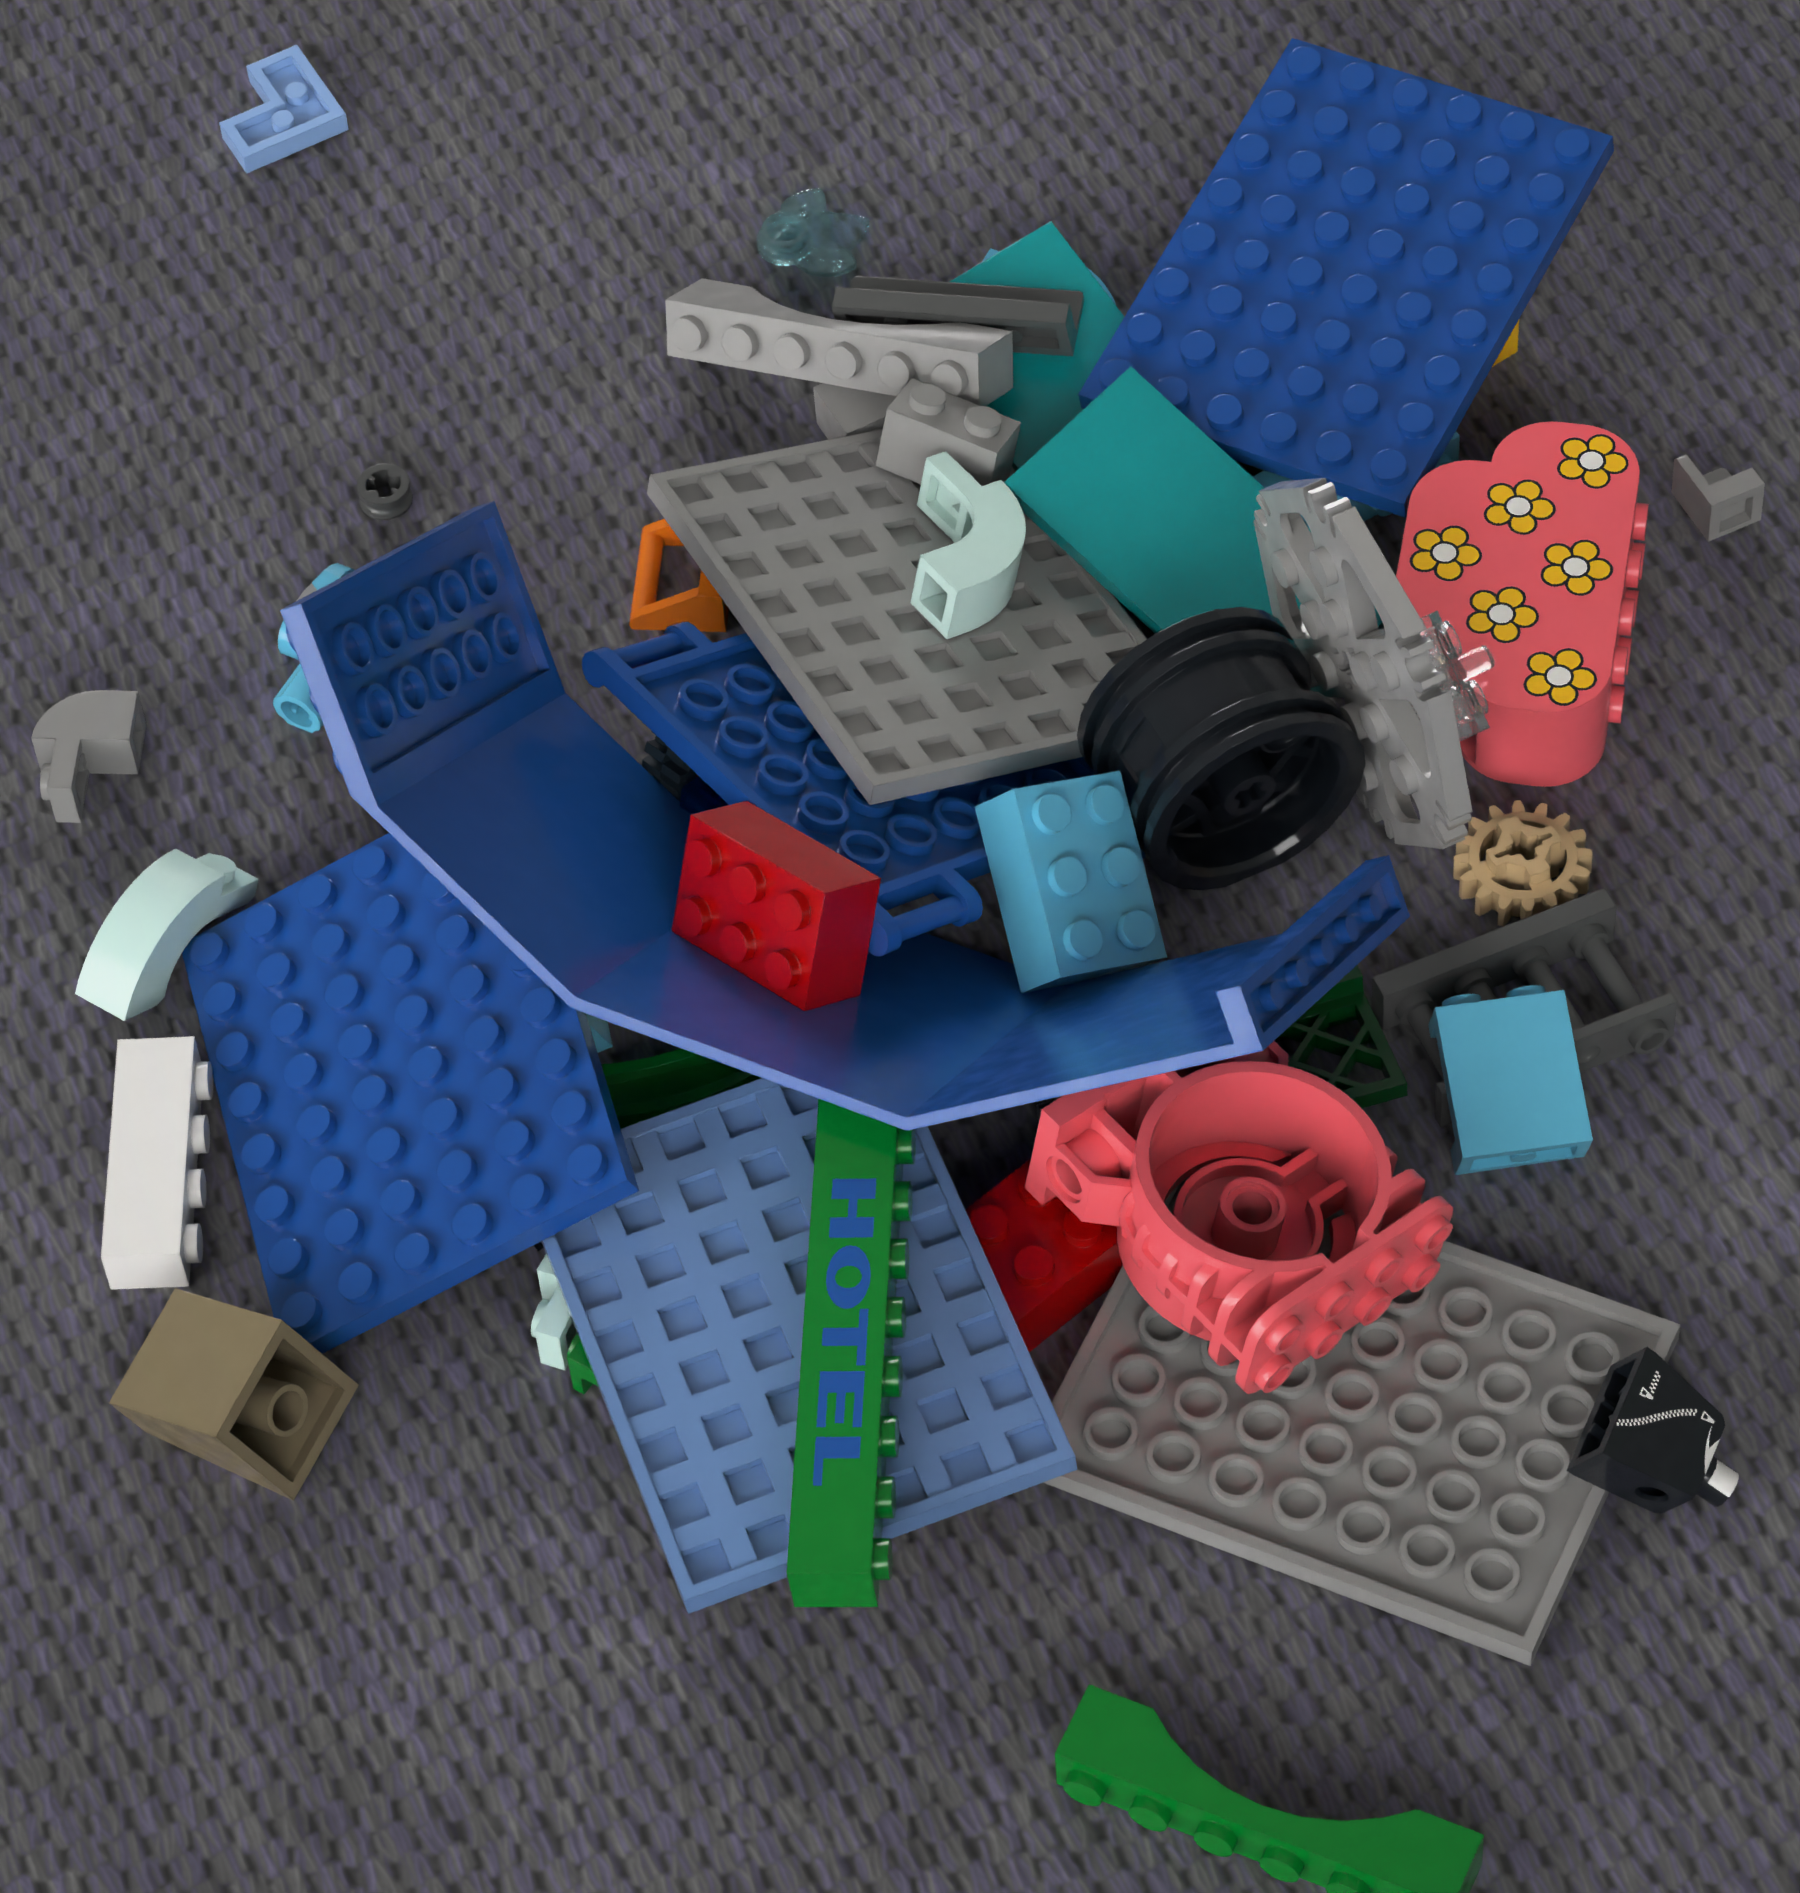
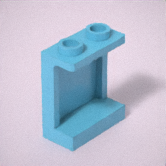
(1511, 1079)

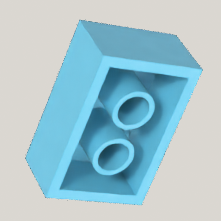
(1070, 881)

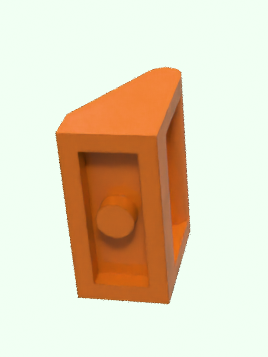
(699, 606)

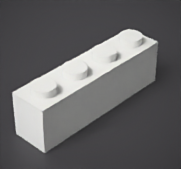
(154, 1163)

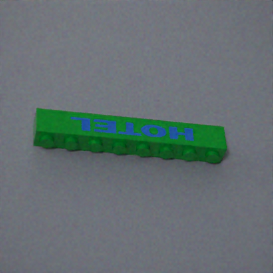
(849, 1361)

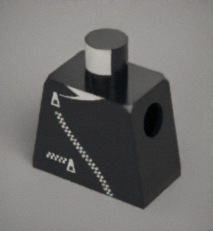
(1653, 1438)

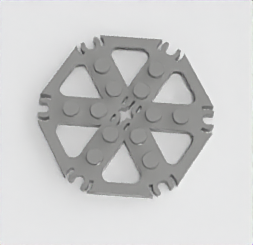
(1377, 671)

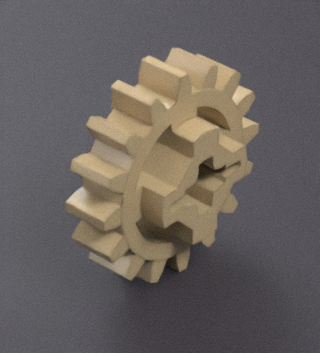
(1520, 861)

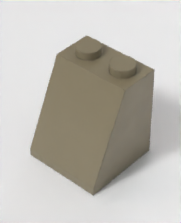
(235, 1391)

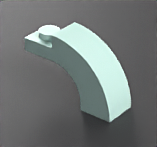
(154, 924)

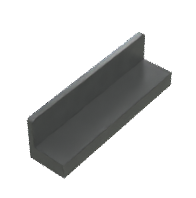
(1040, 318)

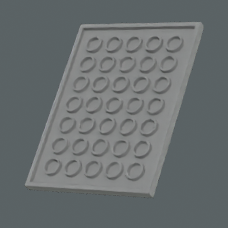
(1392, 1469)

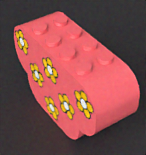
(1539, 571)

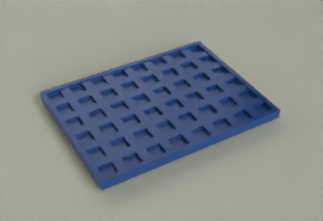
(1353, 271)
(395, 1092)

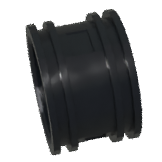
(1221, 747)

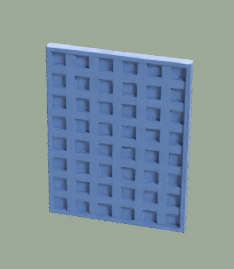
(698, 1333)

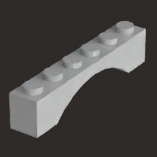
(750, 332)

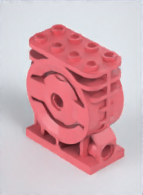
(1265, 1168)

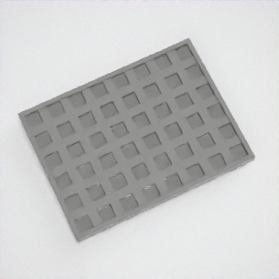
(821, 576)

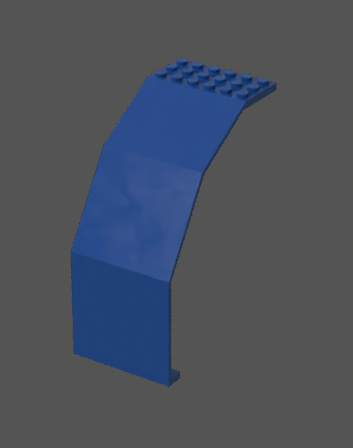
(576, 856)

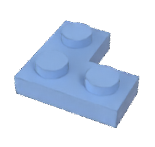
(294, 113)

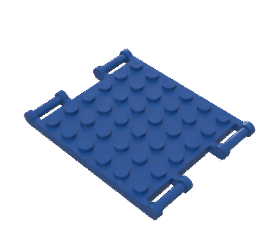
(754, 744)

